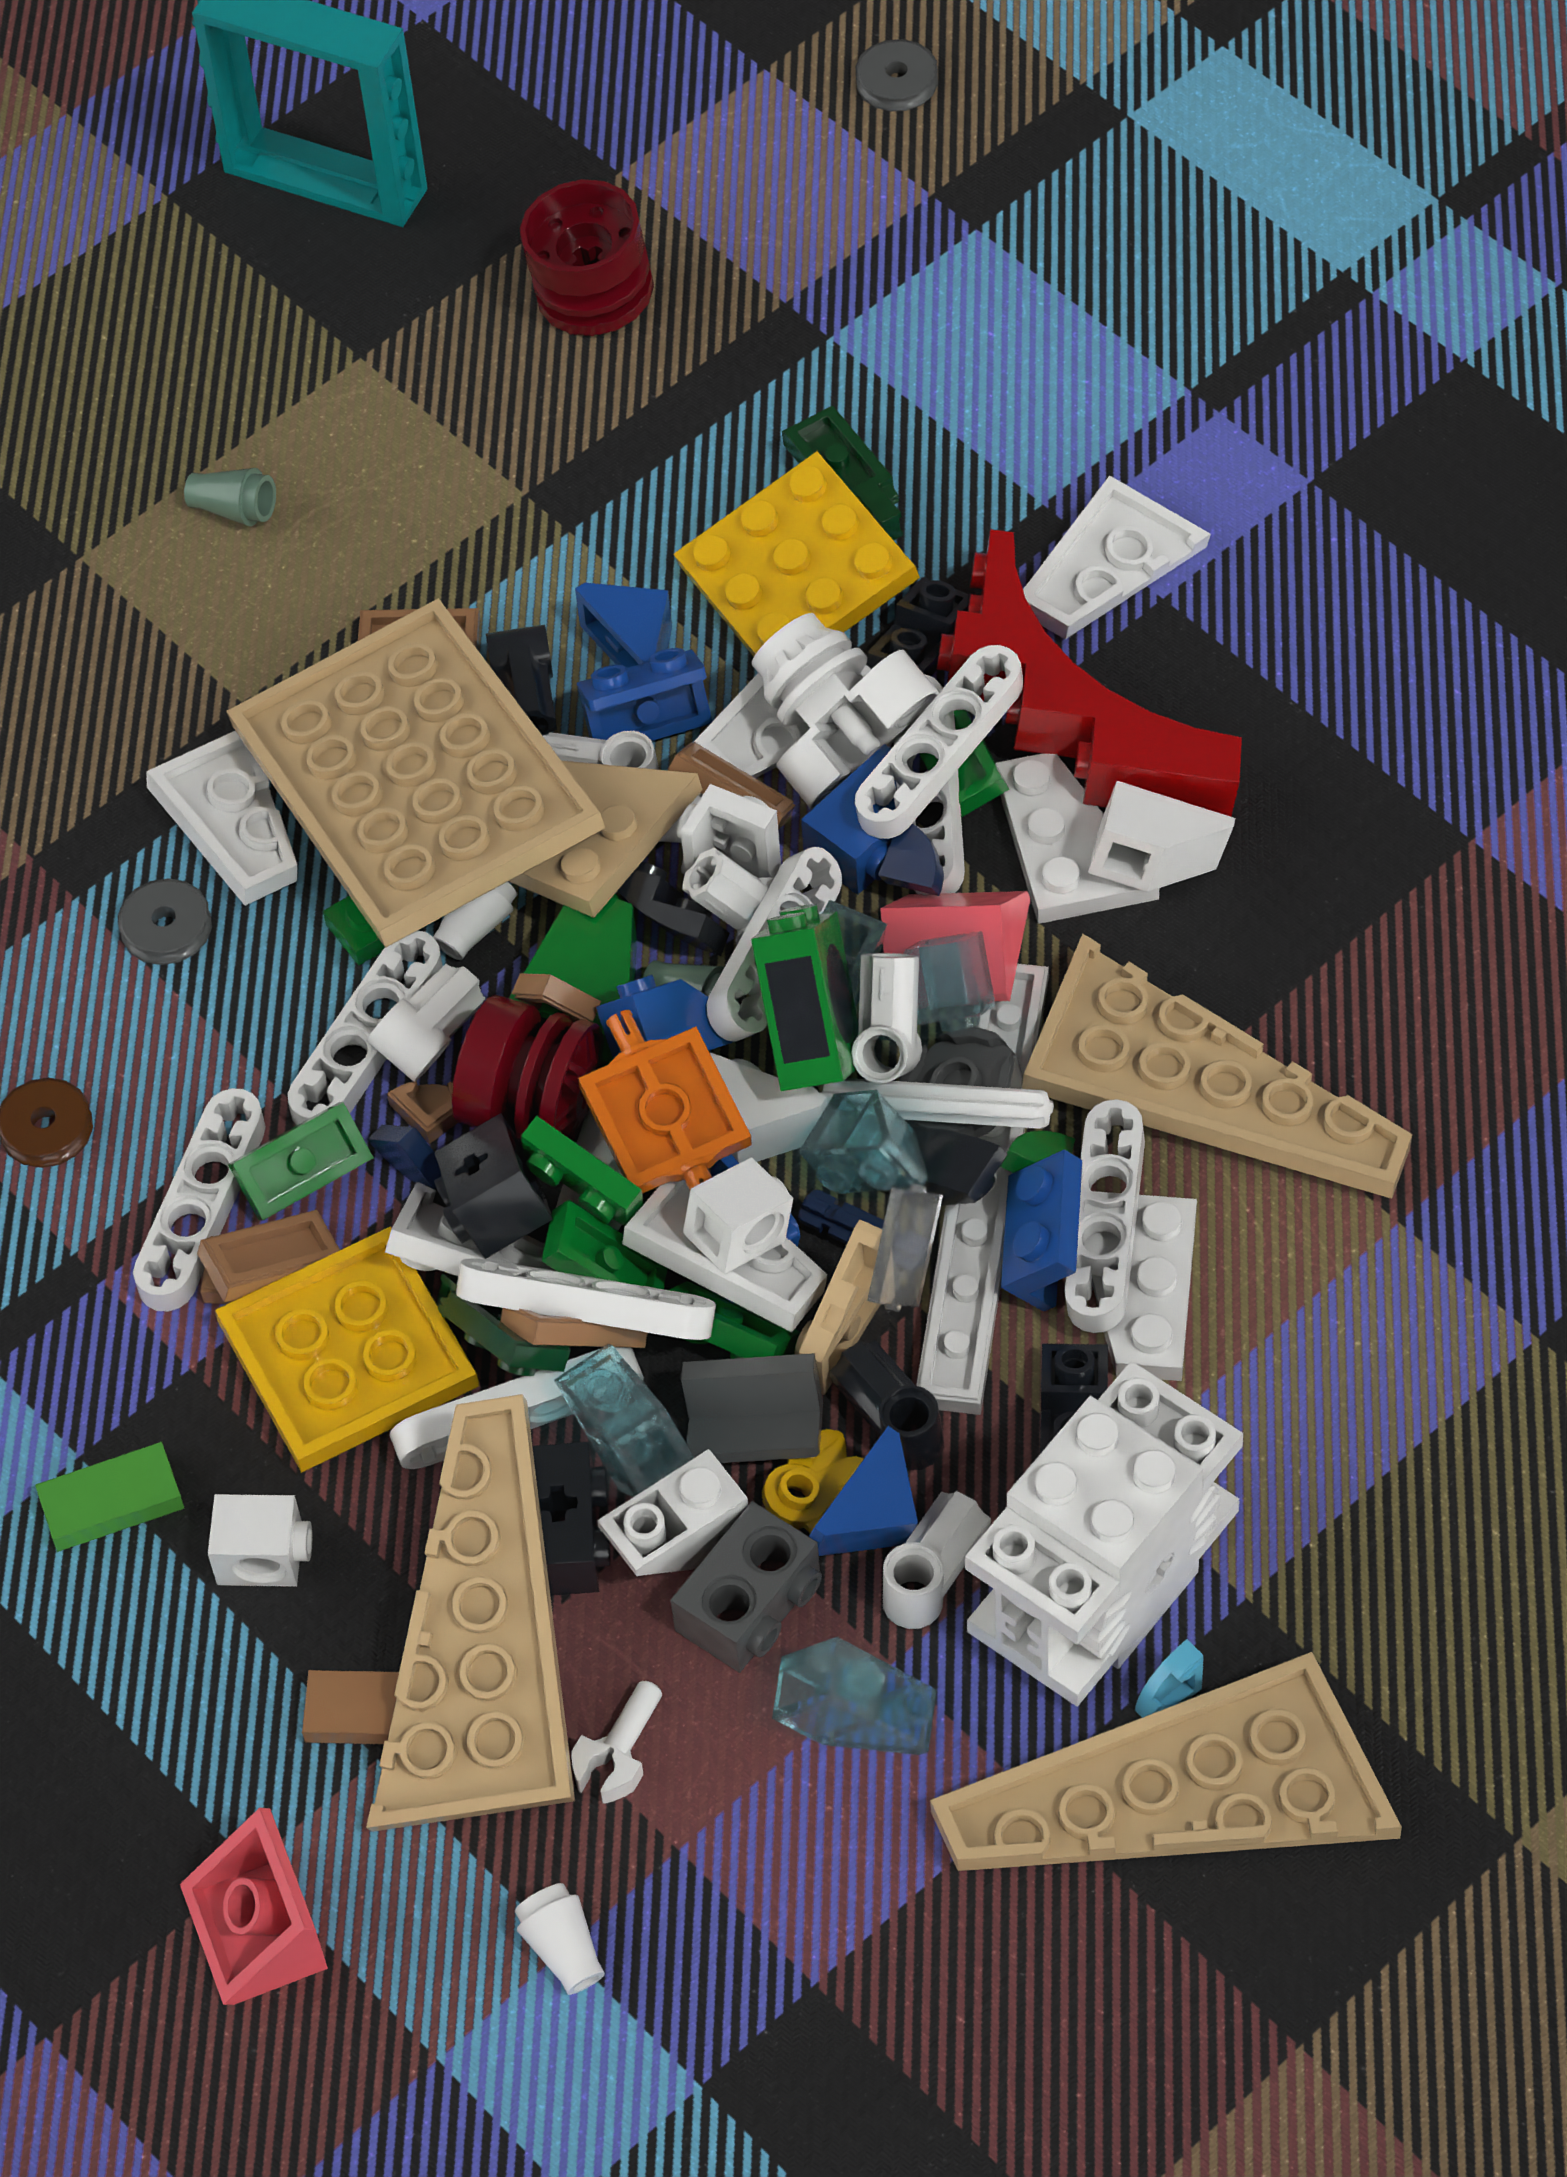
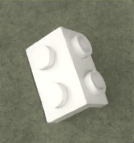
(736, 827)

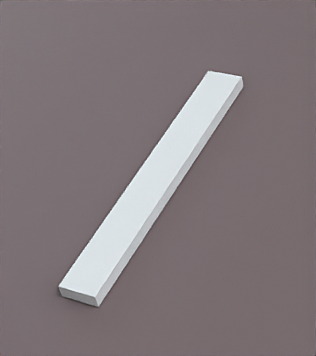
(972, 1235)

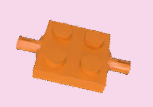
(663, 1107)

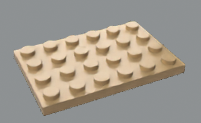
(414, 772)

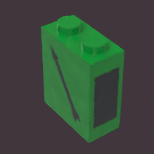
(807, 997)

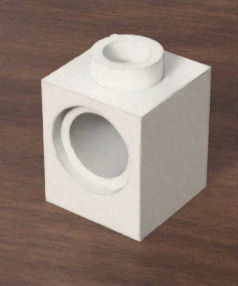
(738, 1215)
(258, 1540)

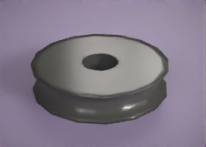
(902, 92)
(164, 943)

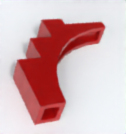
(1075, 714)

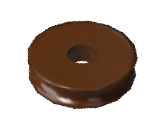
(51, 1144)

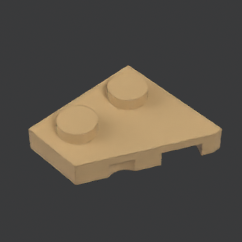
(844, 1307)

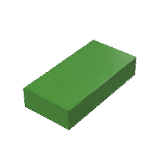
(109, 1496)

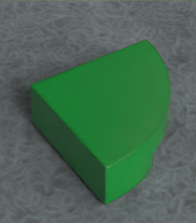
(1035, 1147)

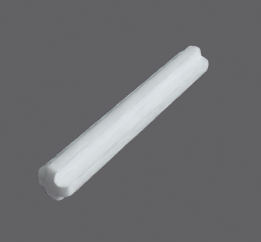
(957, 1102)

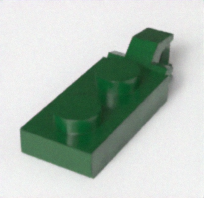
(850, 460)
(486, 1331)

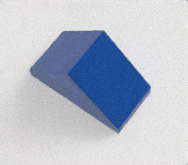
(625, 620)
(873, 1506)

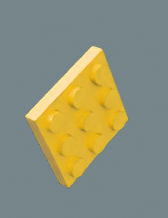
(796, 553)
(346, 1350)

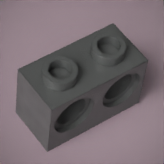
(732, 1580)

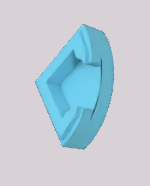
(1173, 1681)

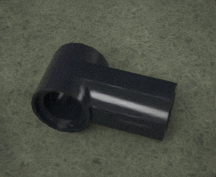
(524, 667)
(890, 1399)

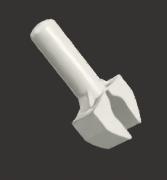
(617, 1746)

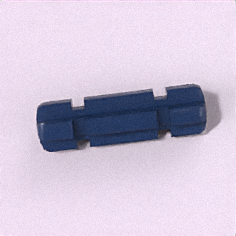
(821, 1211)

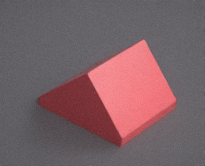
(996, 914)
(252, 1913)

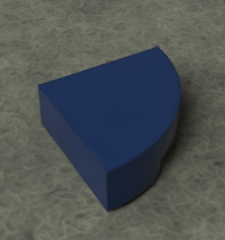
(913, 863)
(407, 1153)

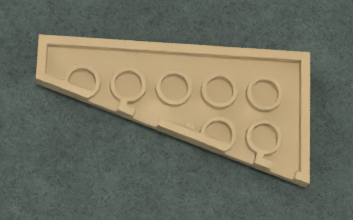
(636, 812)
(1202, 1078)
(480, 1667)
(1212, 1774)

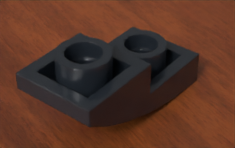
(919, 623)
(669, 909)
(958, 1164)
(1067, 1380)

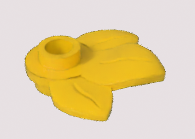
(815, 1477)

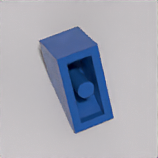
(836, 828)
(660, 1011)

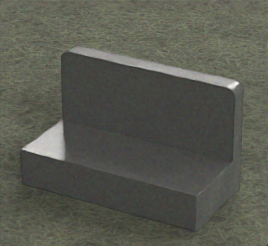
(754, 1407)

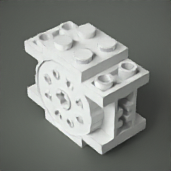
(1103, 1532)

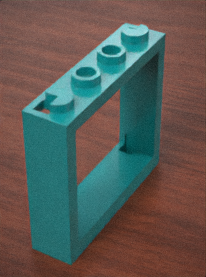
(377, 188)

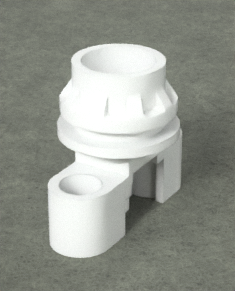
(816, 680)

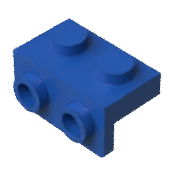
(647, 698)
(1042, 1228)

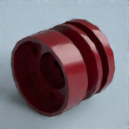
(587, 257)
(525, 1067)

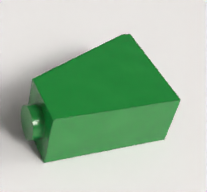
(589, 955)

